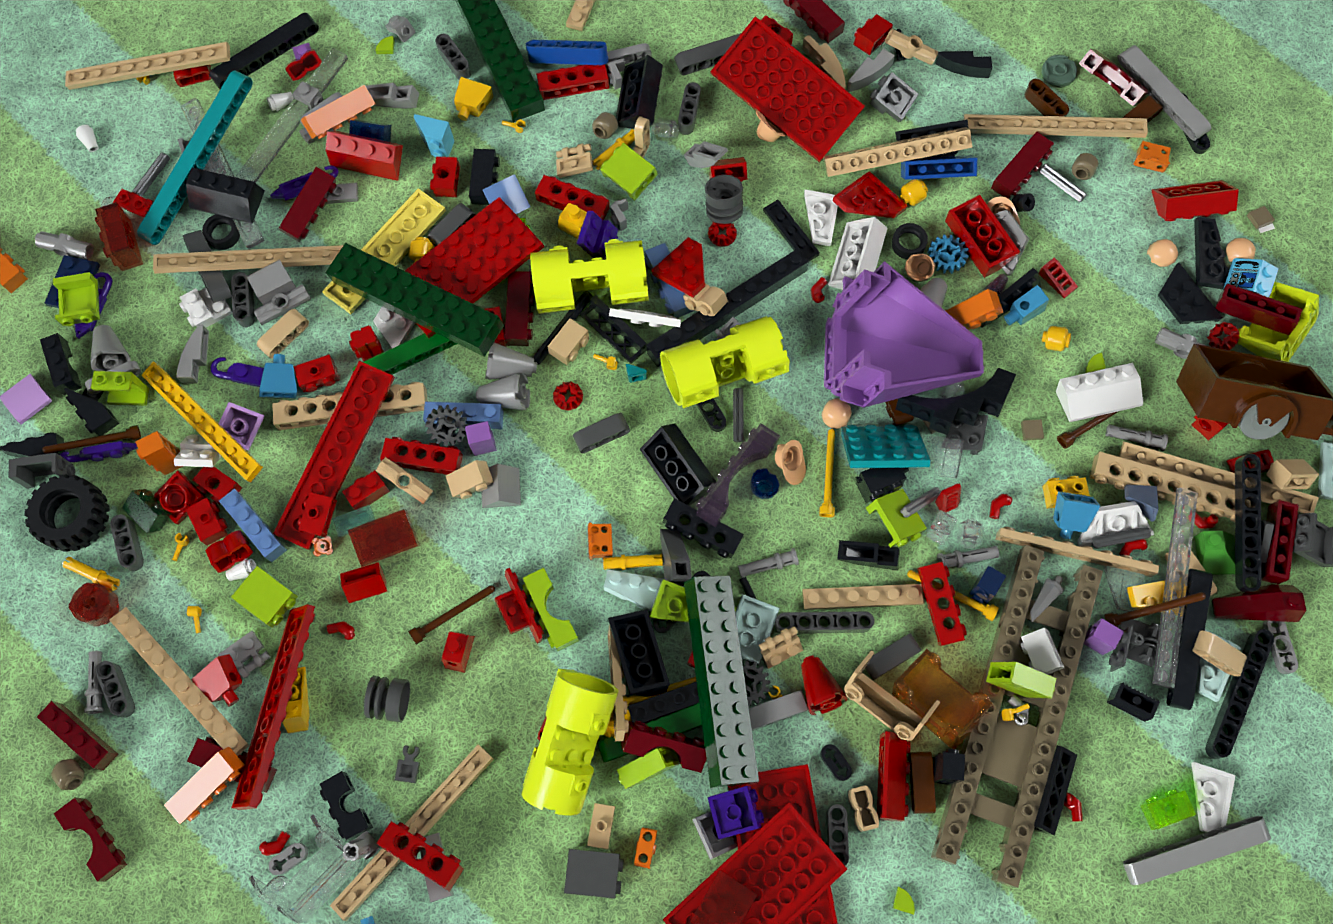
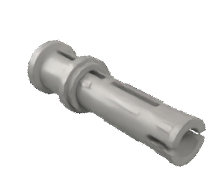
(1145, 438)
(959, 558)
(777, 561)
(94, 692)

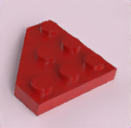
(870, 197)
(683, 268)

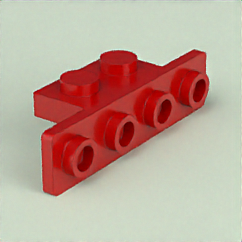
(515, 609)

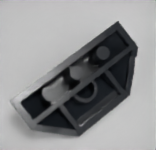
(927, 130)

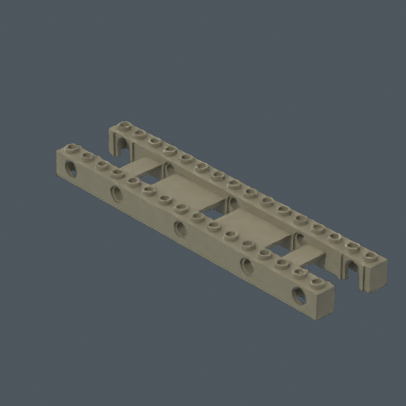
(1013, 751)

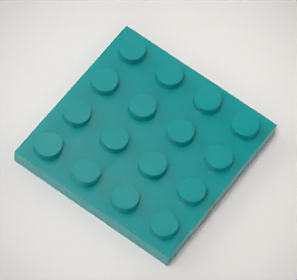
(884, 446)

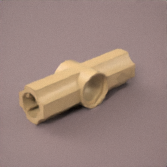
(911, 46)
(394, 473)

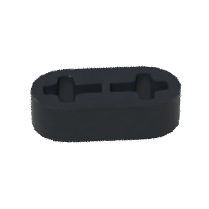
(839, 759)

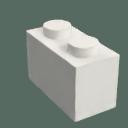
(1041, 651)

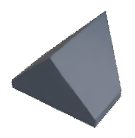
(1145, 497)

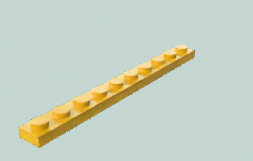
(202, 422)

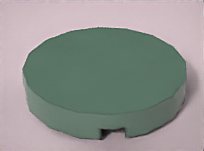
(1054, 69)

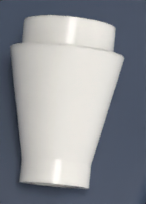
(279, 101)
(87, 137)
(241, 570)

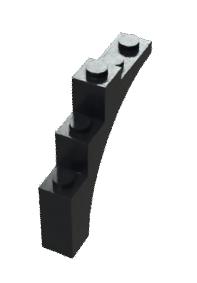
(964, 408)

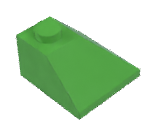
(1216, 551)

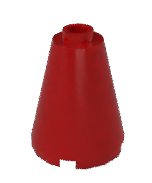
(820, 687)

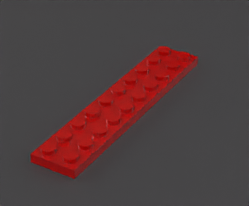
(336, 447)
(273, 709)

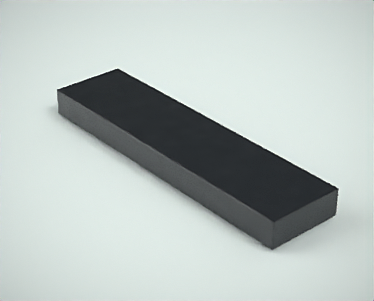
(790, 230)

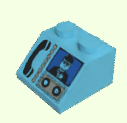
(435, 135)
(1252, 275)

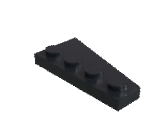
(1209, 256)
(1017, 290)

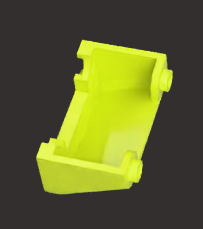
(1277, 345)

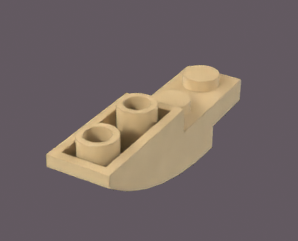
(825, 59)

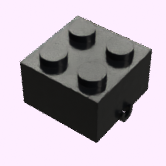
(879, 482)

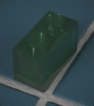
(146, 510)

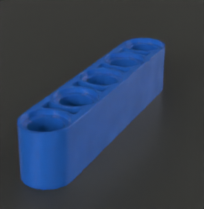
(567, 52)

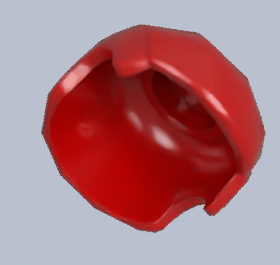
(174, 497)

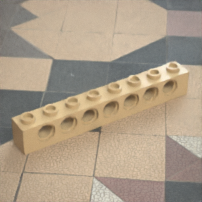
(898, 151)
(303, 418)
(1162, 478)

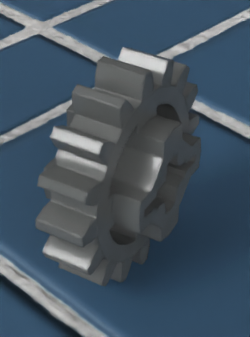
(446, 425)
(759, 677)

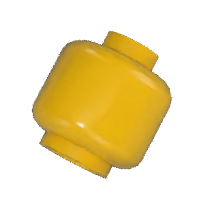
(914, 192)
(419, 248)
(1056, 338)

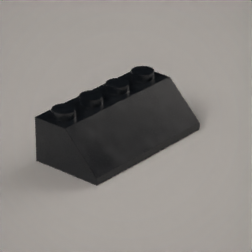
(639, 92)
(223, 195)
(677, 464)
(639, 654)

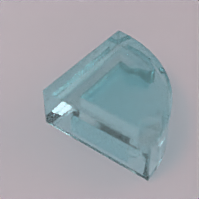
(959, 582)

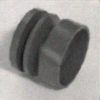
(724, 199)
(387, 699)

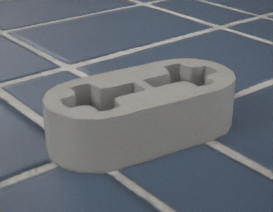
(291, 862)

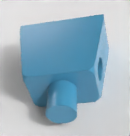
(1027, 306)
(278, 379)
(1074, 513)

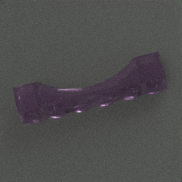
(758, 447)

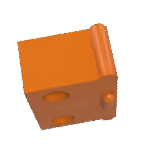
(1152, 156)
(598, 540)
(645, 847)

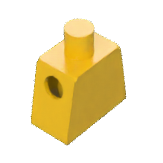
(472, 98)
(571, 220)

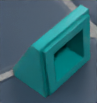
(635, 373)

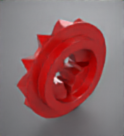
(722, 240)
(1229, 341)
(573, 401)

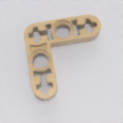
(642, 136)

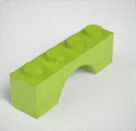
(560, 631)

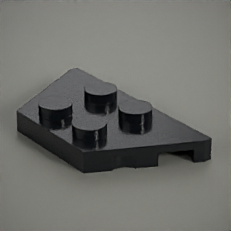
(1186, 299)

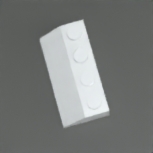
(858, 250)
(1100, 392)

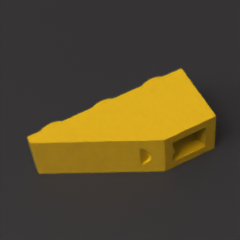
(298, 707)

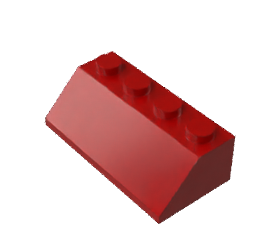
(364, 154)
(1195, 200)
(983, 235)
(892, 777)

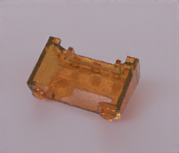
(958, 708)

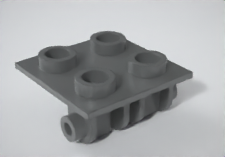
(971, 435)
(1127, 642)
(1146, 652)

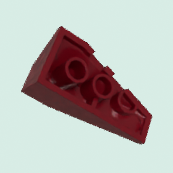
(1266, 604)

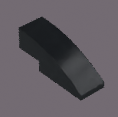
(965, 63)
(869, 554)

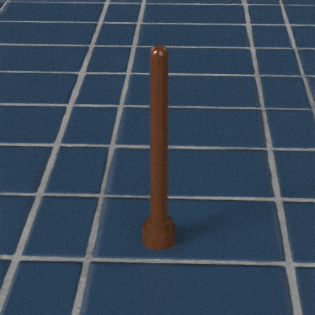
(132, 433)
(1068, 438)
(1116, 619)
(419, 633)

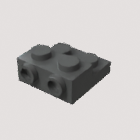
(893, 97)

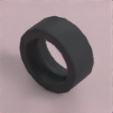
(913, 229)
(224, 243)

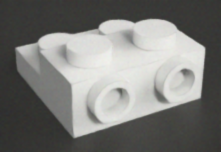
(202, 309)
(196, 452)

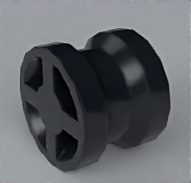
(1023, 202)

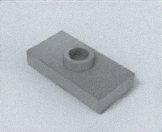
(344, 193)

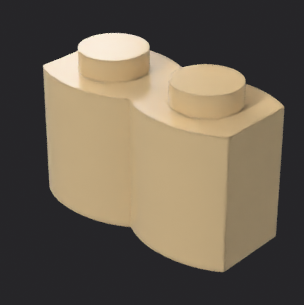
(707, 301)
(861, 802)

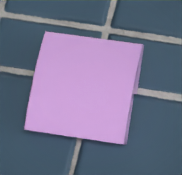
(25, 399)

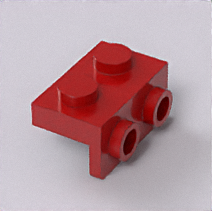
(133, 202)

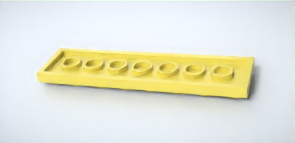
(393, 241)

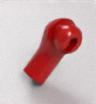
(816, 290)
(997, 503)
(1205, 522)
(1133, 545)
(342, 627)
(1074, 805)
(274, 847)

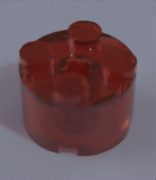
(94, 604)

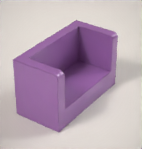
(480, 438)
(1103, 637)

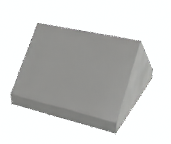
(270, 281)
(505, 489)
(707, 832)

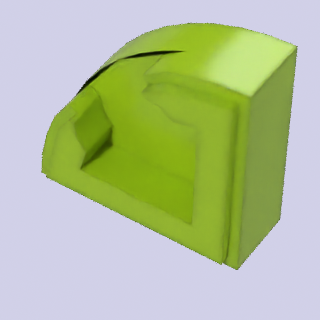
(385, 46)
(1096, 363)
(903, 901)

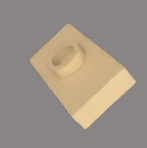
(601, 826)

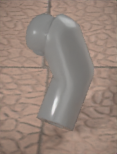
(1022, 717)

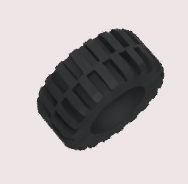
(49, 498)

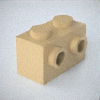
(568, 342)
(1292, 474)
(469, 479)

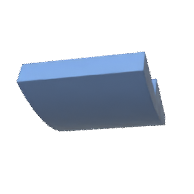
(510, 192)

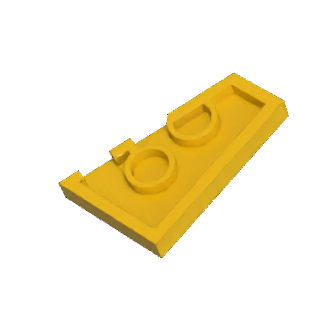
(1146, 594)

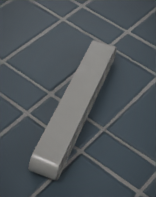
(1165, 92)
(1196, 850)

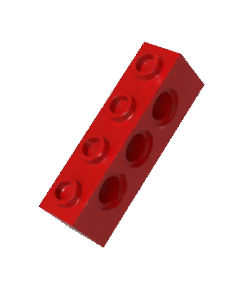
(561, 83)
(549, 185)
(429, 463)
(932, 595)
(445, 876)

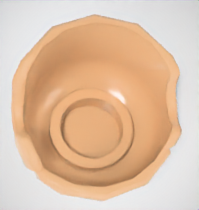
(1240, 248)
(1163, 252)
(920, 267)
(836, 413)

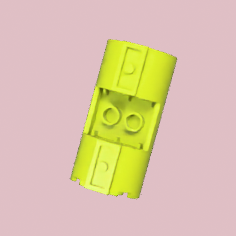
(557, 279)
(749, 352)
(561, 763)

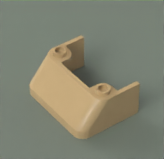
(883, 704)

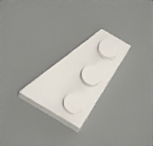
(821, 216)
(1212, 795)

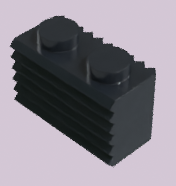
(1133, 702)

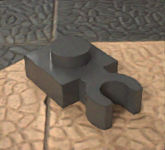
(408, 769)

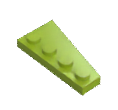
(670, 603)

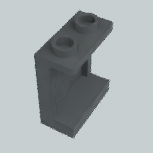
(25, 469)
(1313, 540)
(593, 873)

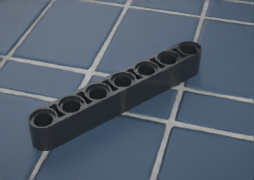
(266, 48)
(1242, 532)
(1193, 621)
(1232, 699)

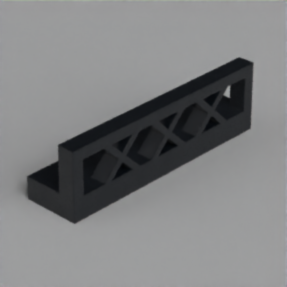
(620, 327)
(1055, 791)

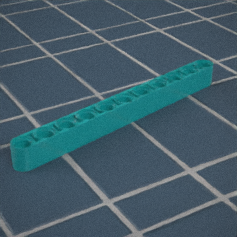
(195, 155)

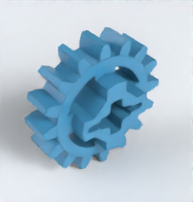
(946, 255)

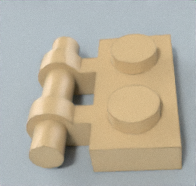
(574, 164)
(780, 647)

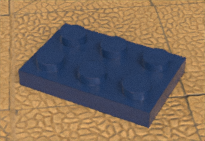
(70, 266)

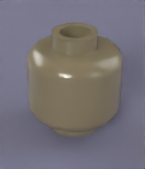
(605, 125)
(1085, 166)
(68, 774)

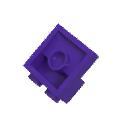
(595, 234)
(735, 812)

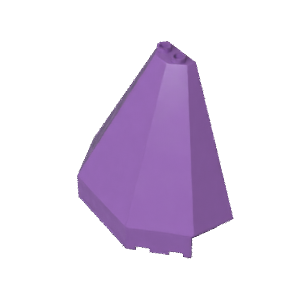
(893, 341)

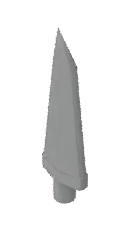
(1048, 593)

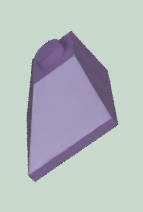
(241, 424)

